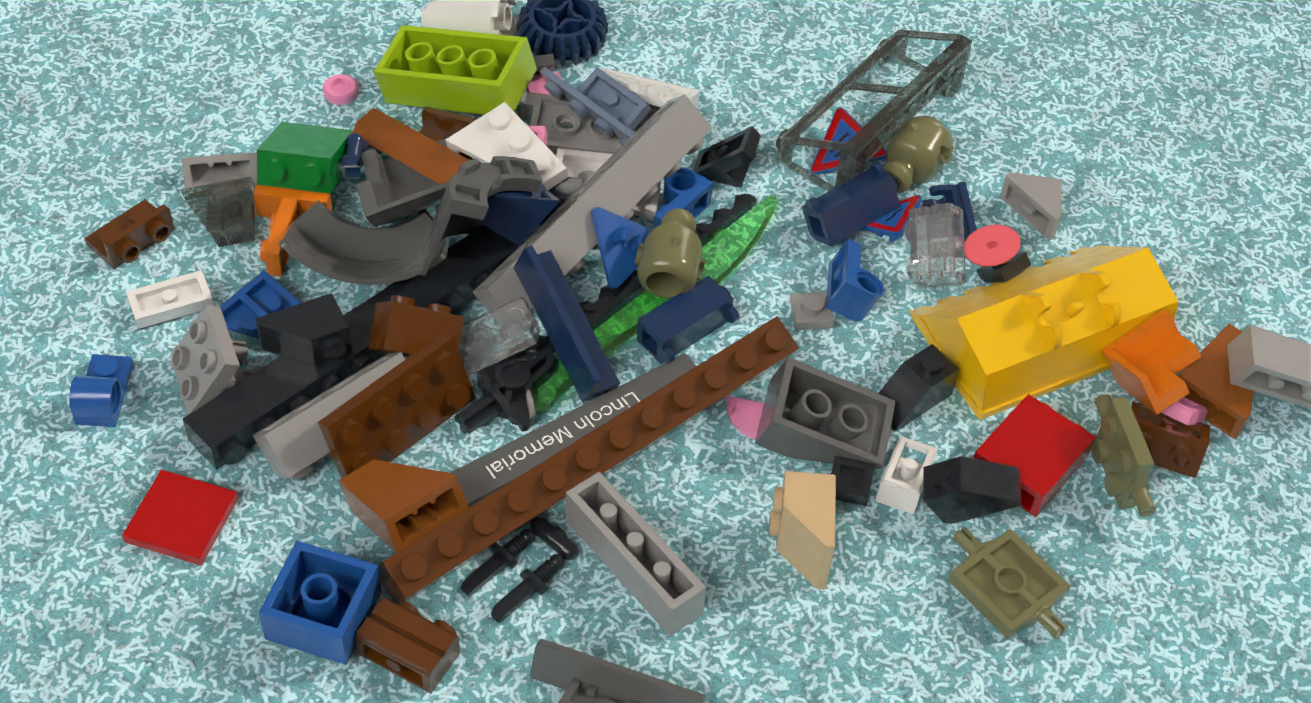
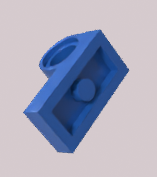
(684, 191)
(849, 286)
(100, 394)

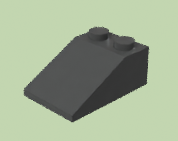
(823, 417)

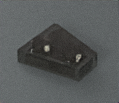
(225, 209)

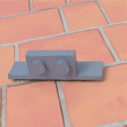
(603, 99)

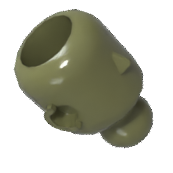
(918, 151)
(671, 256)

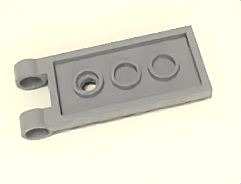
(582, 134)

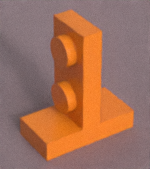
(282, 208)

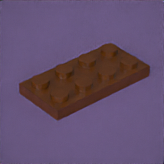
(399, 407)

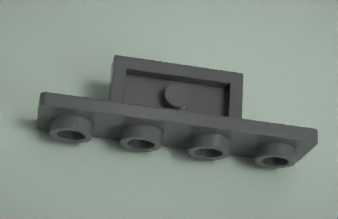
(600, 681)

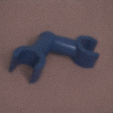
(352, 159)

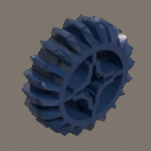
(563, 28)

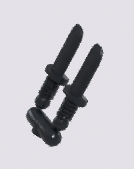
(532, 581)

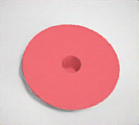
(992, 245)

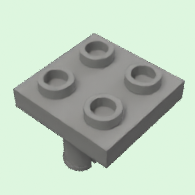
(208, 359)

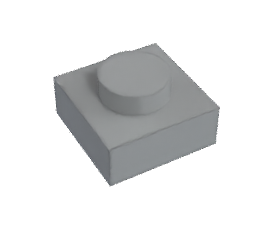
(810, 311)

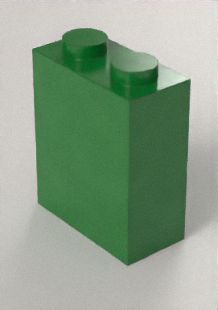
(302, 157)

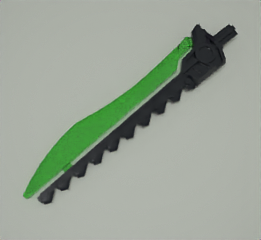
(524, 380)

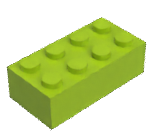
(455, 69)

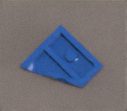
(256, 299)

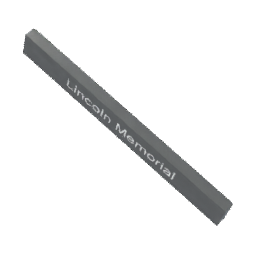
(517, 457)

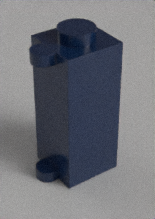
(851, 205)
(685, 319)

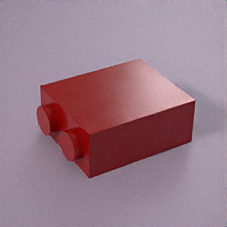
(1041, 446)

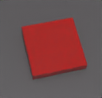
(180, 517)

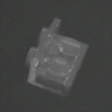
(498, 335)

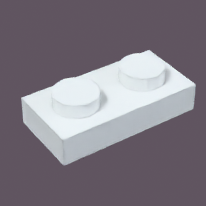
(169, 299)

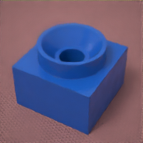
(320, 602)

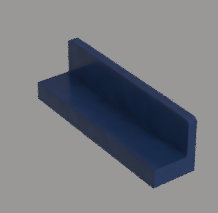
(565, 324)

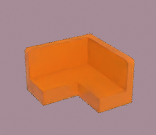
(1149, 358)

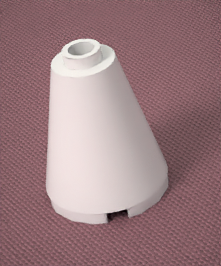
(471, 16)

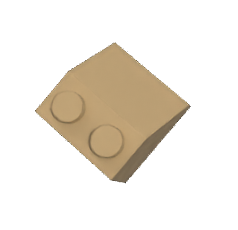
(805, 523)

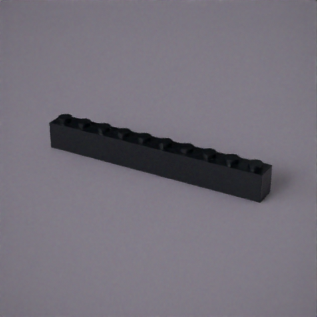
(227, 423)

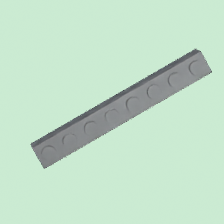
(616, 187)

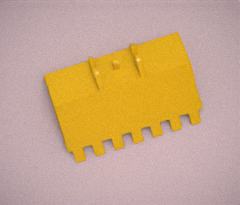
(1044, 323)

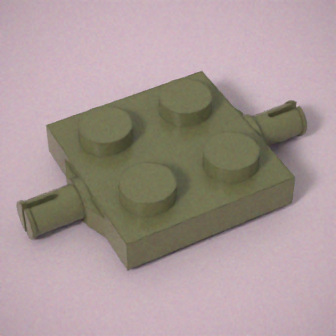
(1123, 455)
(1009, 583)

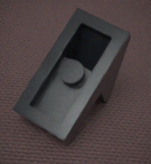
(729, 159)

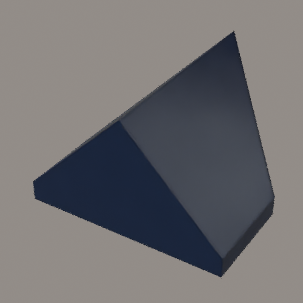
(518, 212)

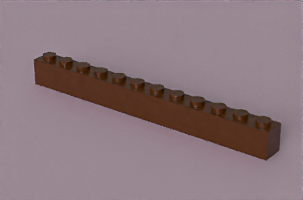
(601, 450)

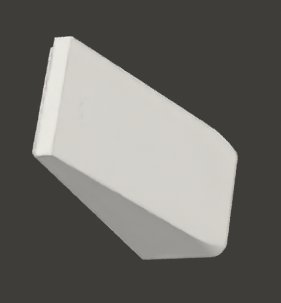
(903, 477)

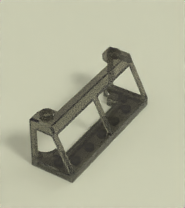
(941, 76)

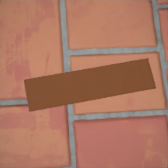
(409, 146)

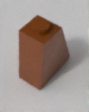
(1210, 386)
(402, 500)

